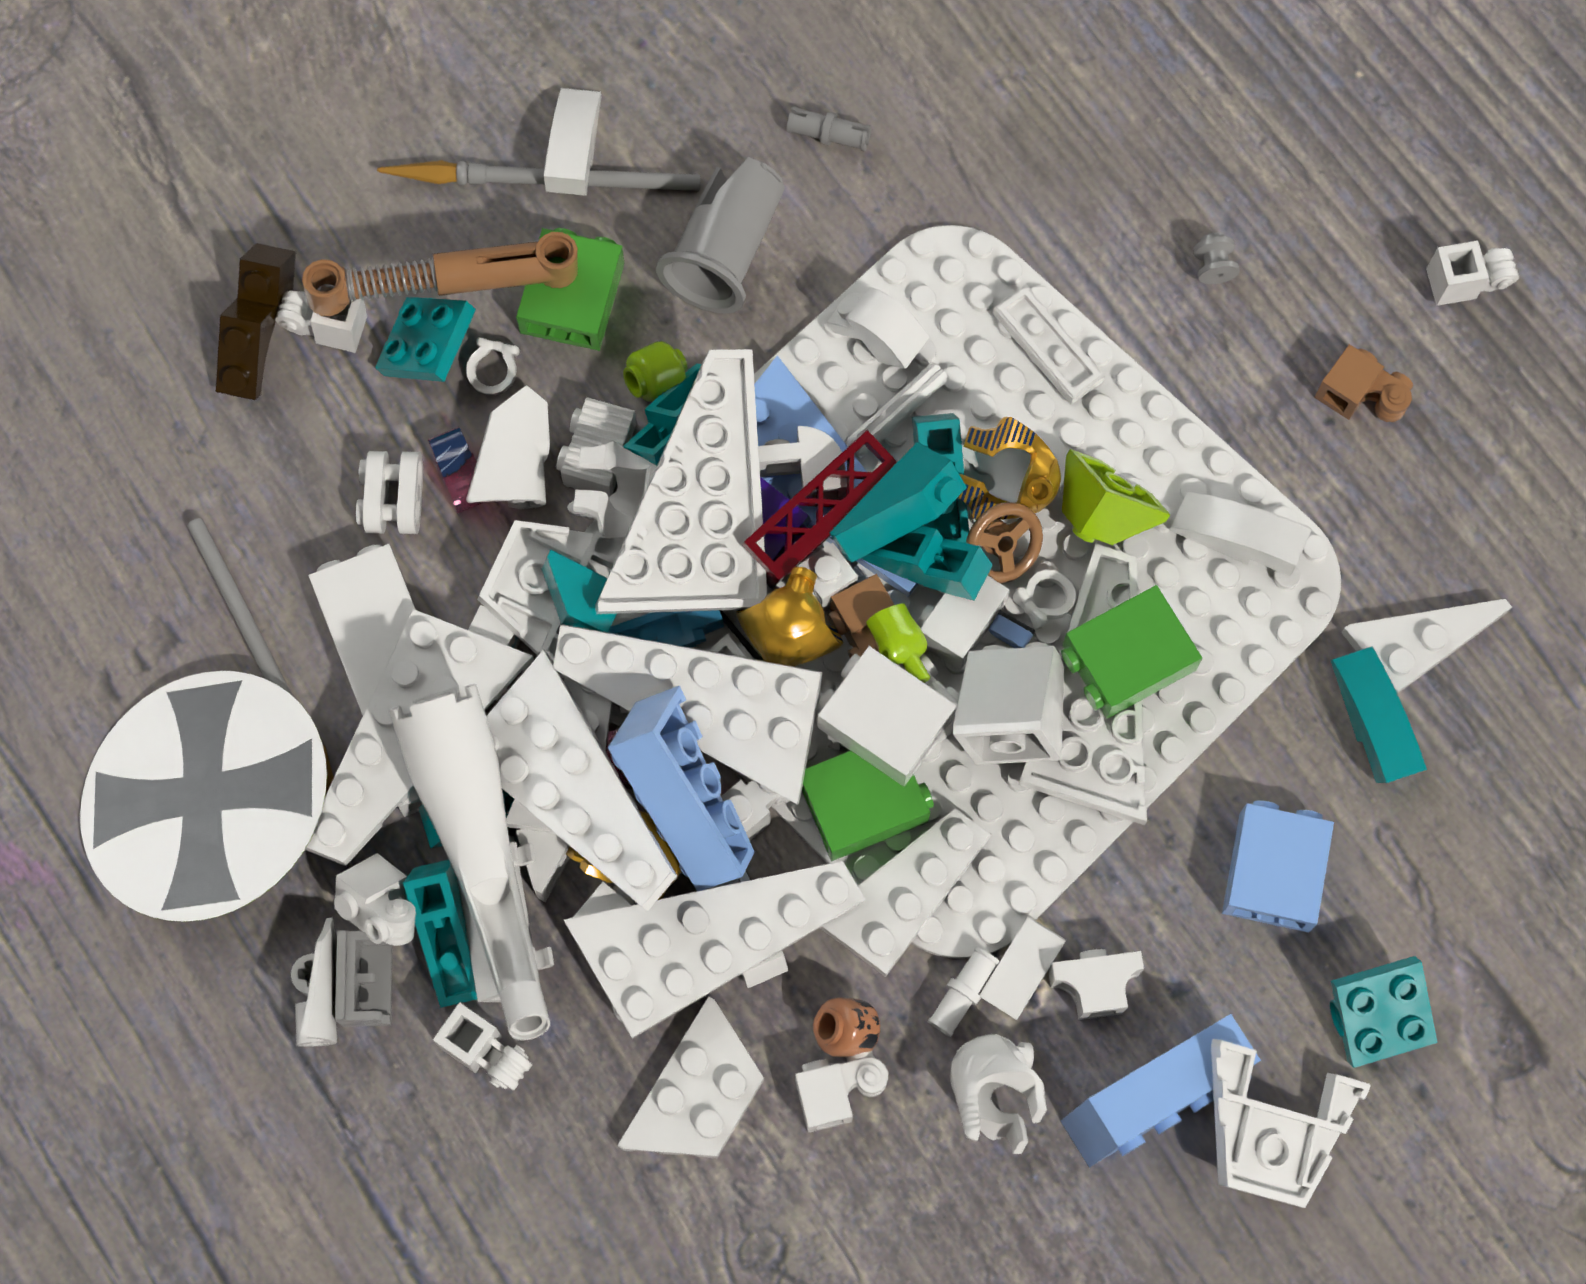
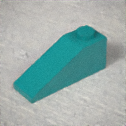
(943, 436)
(901, 502)
(442, 931)

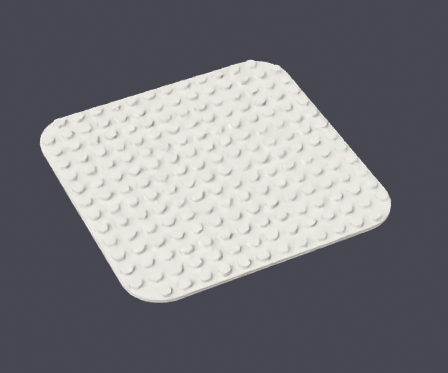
(1238, 615)

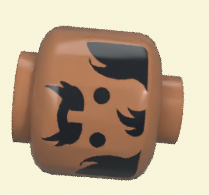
(846, 1027)

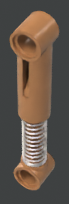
(446, 272)

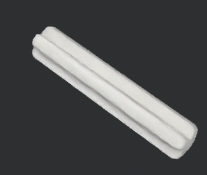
(901, 406)

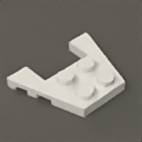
(517, 586)
(1270, 1147)

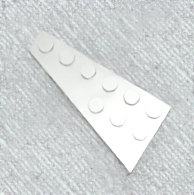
(747, 709)
(1099, 755)
(373, 771)
(569, 783)
(705, 938)

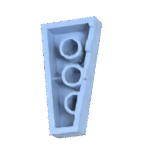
(680, 790)
(1150, 1096)

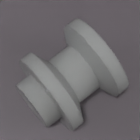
(1214, 251)

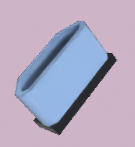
(1011, 630)

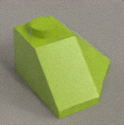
(1105, 504)

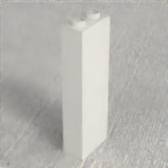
(366, 613)

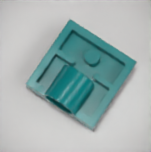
(425, 338)
(1383, 1011)

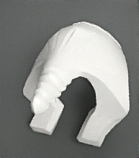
(618, 510)
(987, 1065)

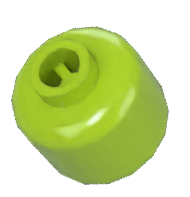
(654, 370)

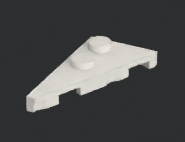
(1422, 640)

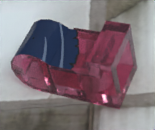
(455, 465)

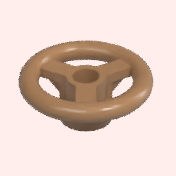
(1001, 538)

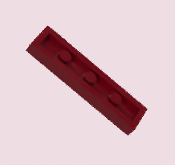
(816, 535)

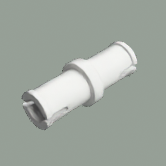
(963, 991)

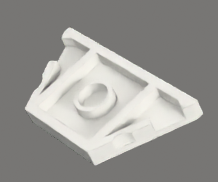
(698, 1092)

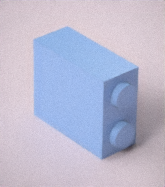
(1278, 866)

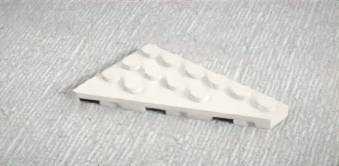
(698, 505)

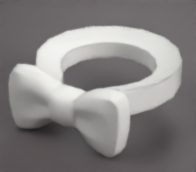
(485, 347)
(1039, 616)

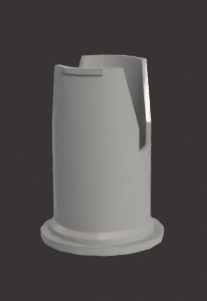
(722, 238)

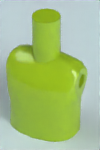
(900, 639)

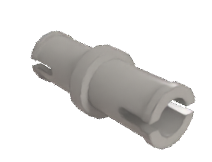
(829, 128)

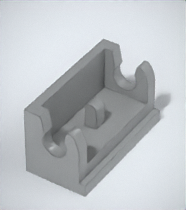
(363, 981)

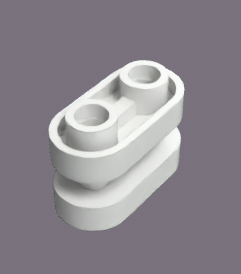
(374, 509)

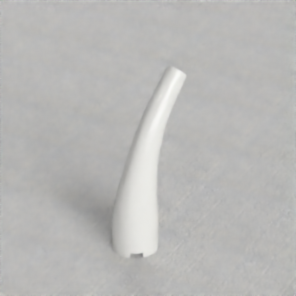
(460, 786)

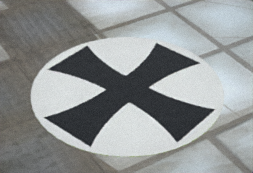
(203, 796)

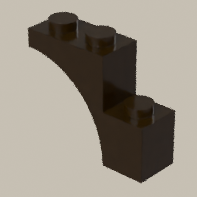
(250, 320)

